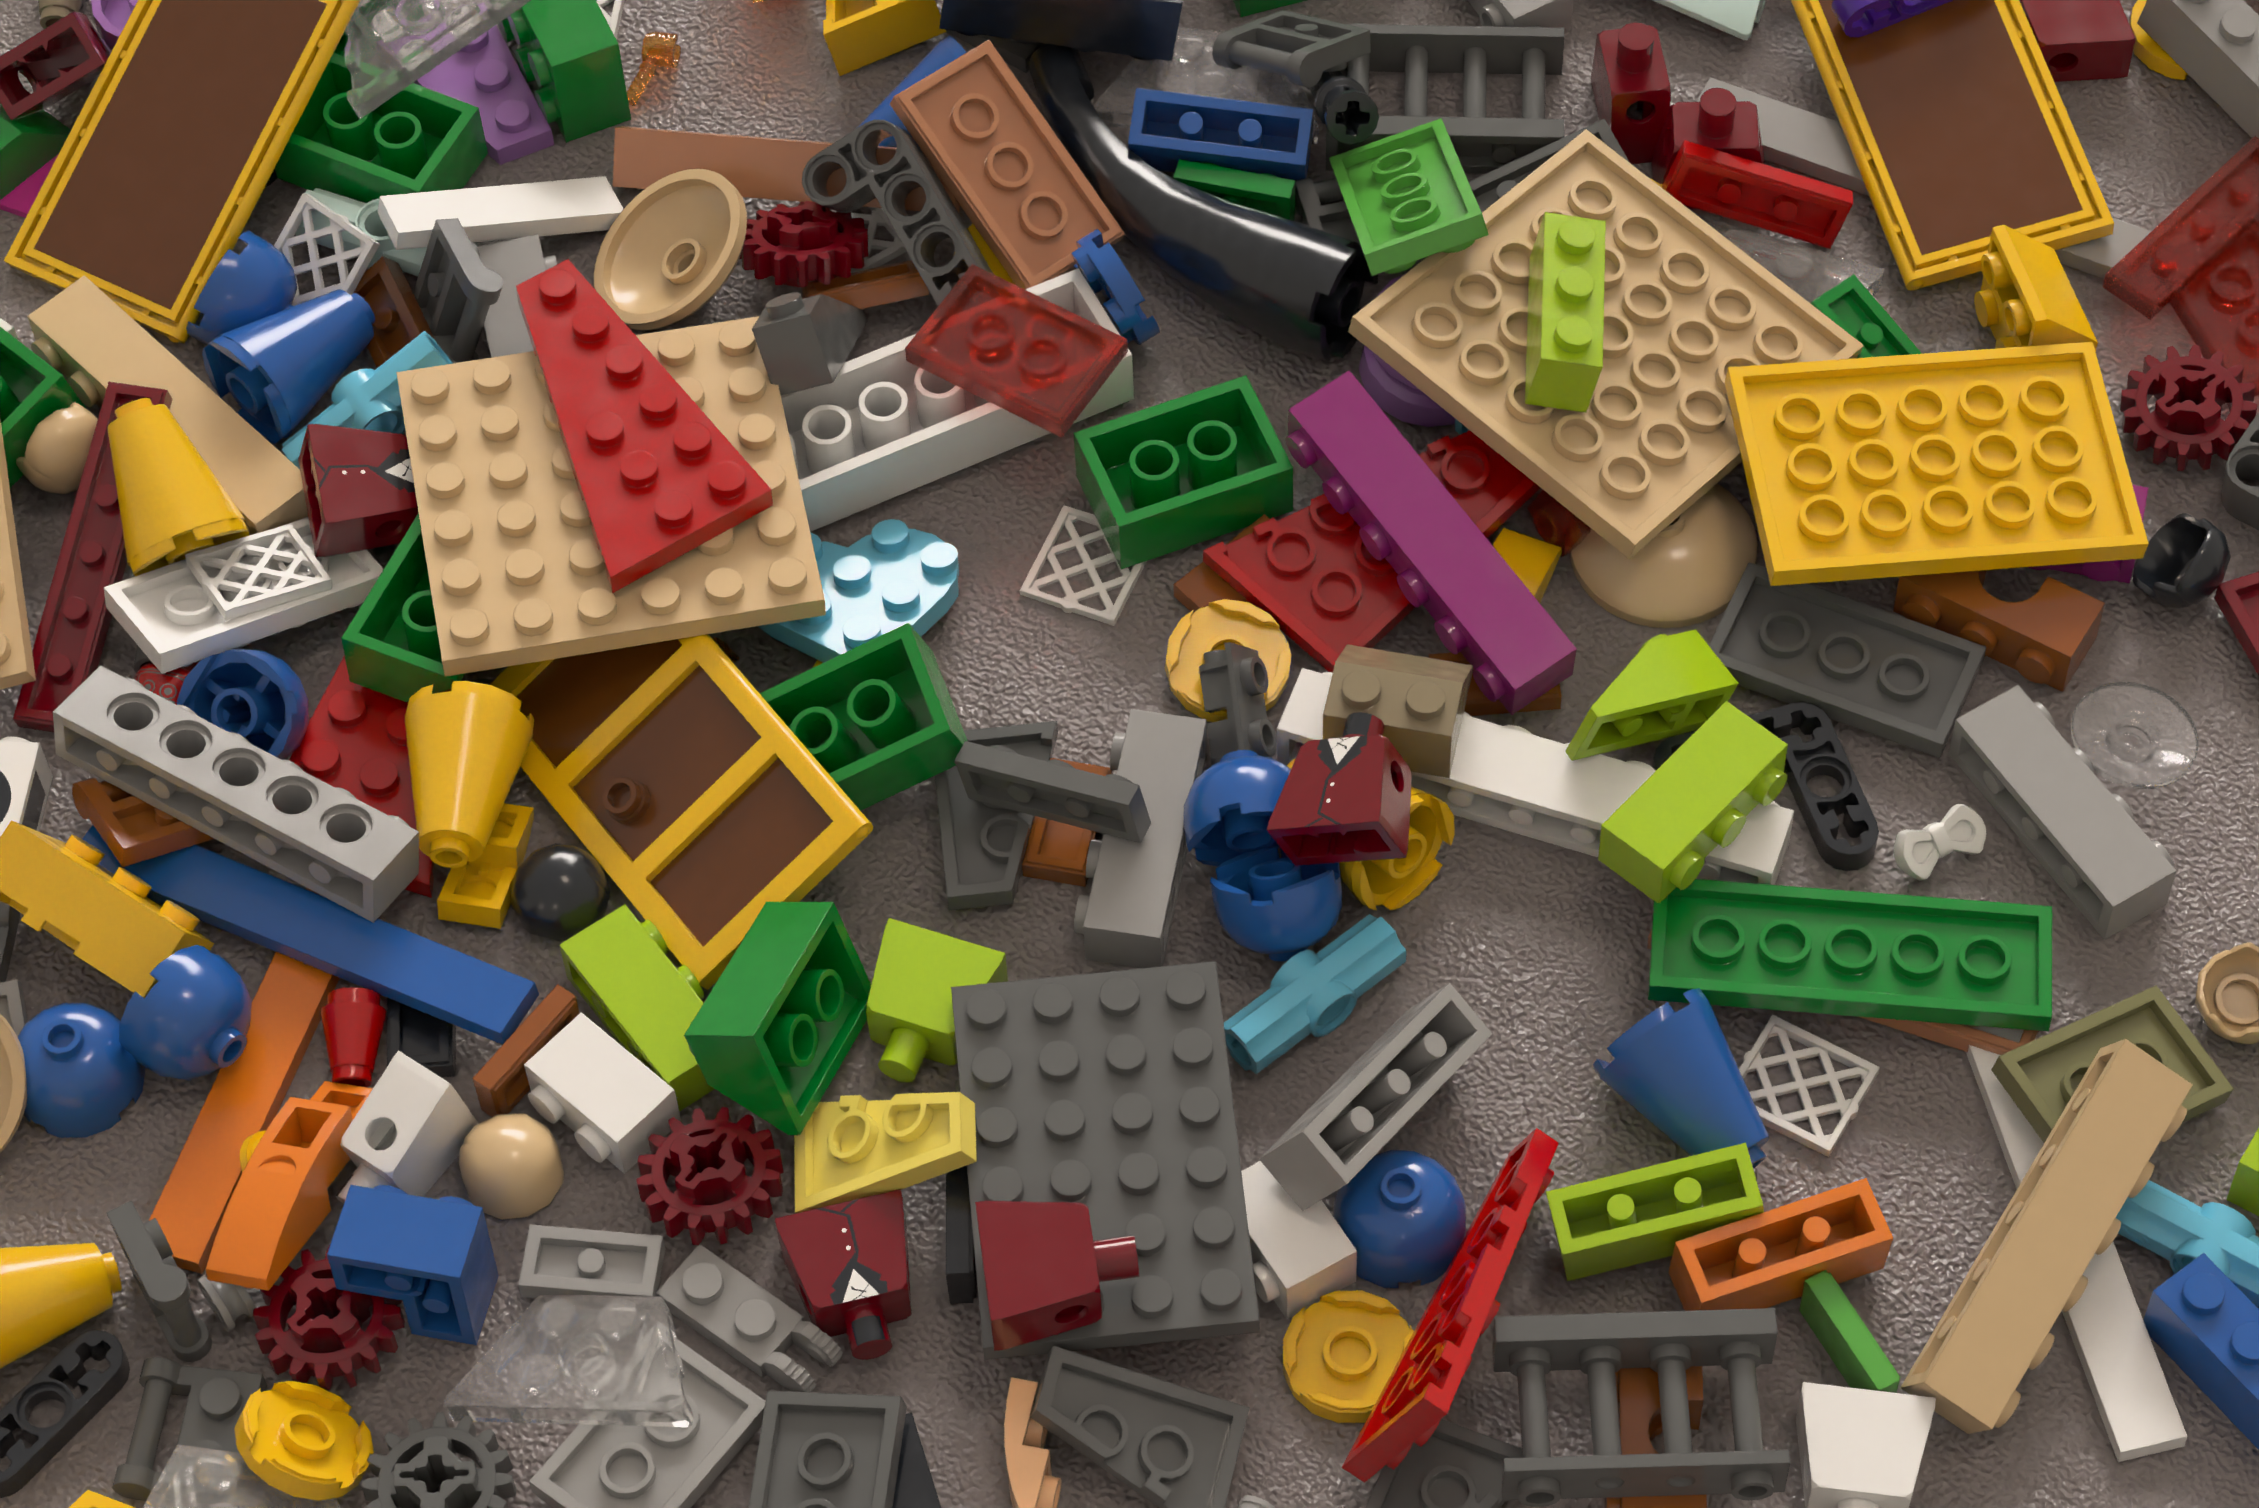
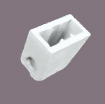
(406, 1130)
(1860, 1445)

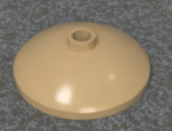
(671, 249)
(1681, 573)

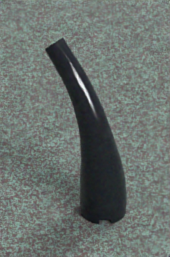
(1244, 262)

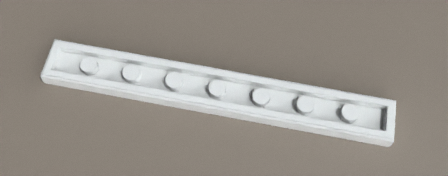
(2106, 1318)

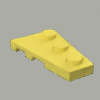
(880, 1145)

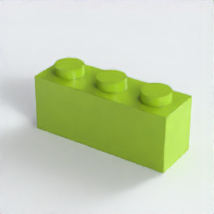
(1565, 312)
(1694, 803)
(639, 996)
(1648, 1209)

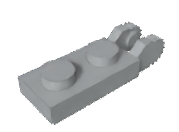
(745, 1320)

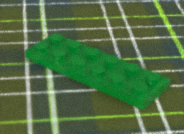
(1854, 954)

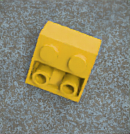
(2028, 294)

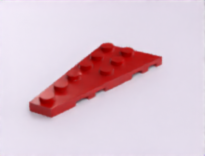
(636, 441)
(1456, 1316)

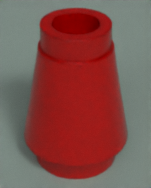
(353, 1034)

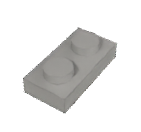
(590, 1262)

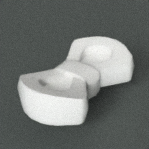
(1958, 831)

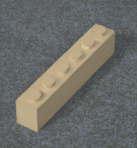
(100, 343)
(2048, 1238)

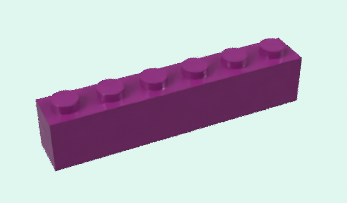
(1429, 544)

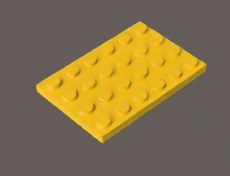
(1934, 463)

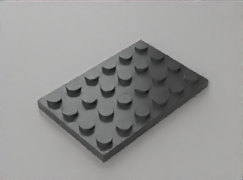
(1123, 1104)

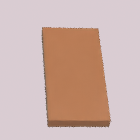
(1004, 165)

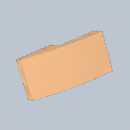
(1026, 1460)

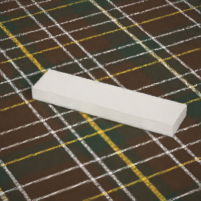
(502, 211)

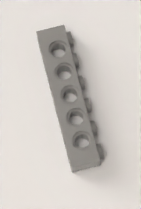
(237, 793)

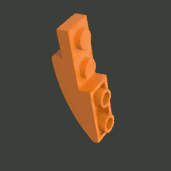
(284, 1188)

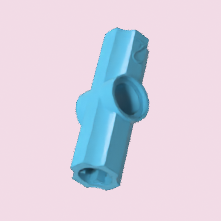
(372, 397)
(1313, 993)
(2185, 1231)

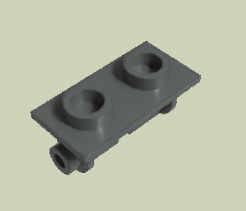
(1237, 682)

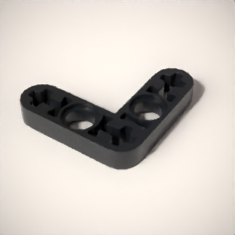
(1804, 761)
(96, 1392)

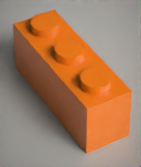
(1774, 1252)

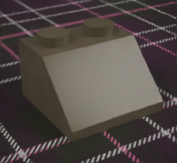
(1411, 694)

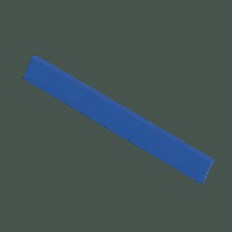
(335, 939)

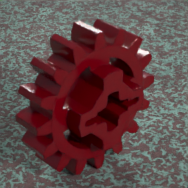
(804, 244)
(2187, 407)
(710, 1176)
(326, 1328)

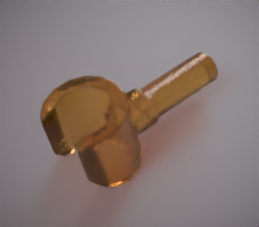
(657, 50)

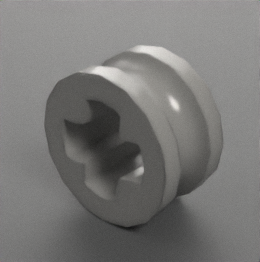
(226, 1301)

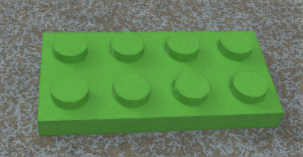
(1408, 198)

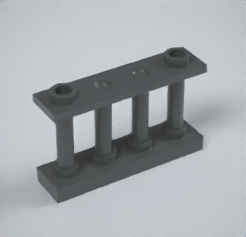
(1474, 51)
(1668, 1345)

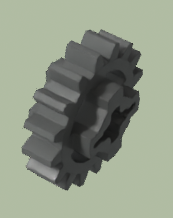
(428, 1458)

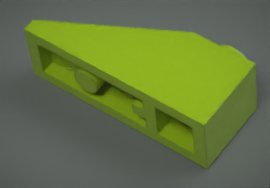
(1660, 694)

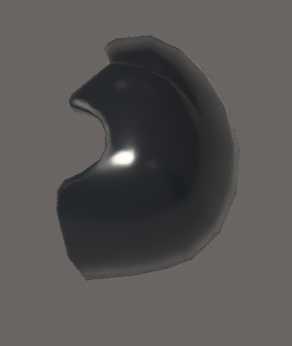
(2183, 562)
(559, 891)

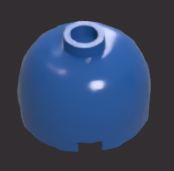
(244, 289)
(250, 696)
(1232, 806)
(1274, 904)
(190, 1017)
(77, 1070)
(1402, 1218)

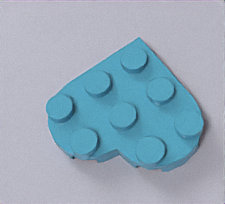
(874, 588)

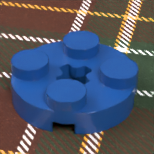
(1108, 274)

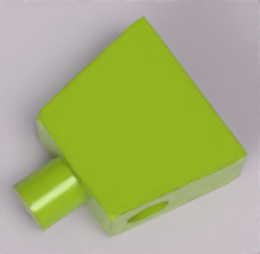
(913, 996)

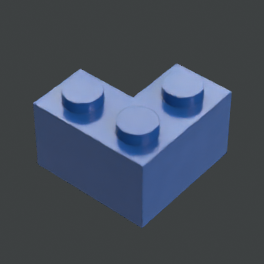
(417, 1252)

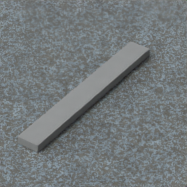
(1821, 150)

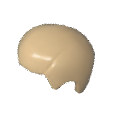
(59, 450)
(2230, 994)
(511, 1165)

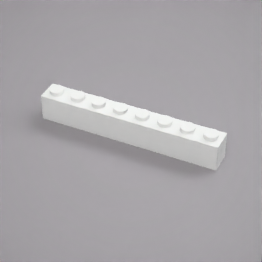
(1537, 791)

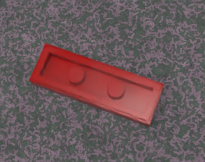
(1758, 194)

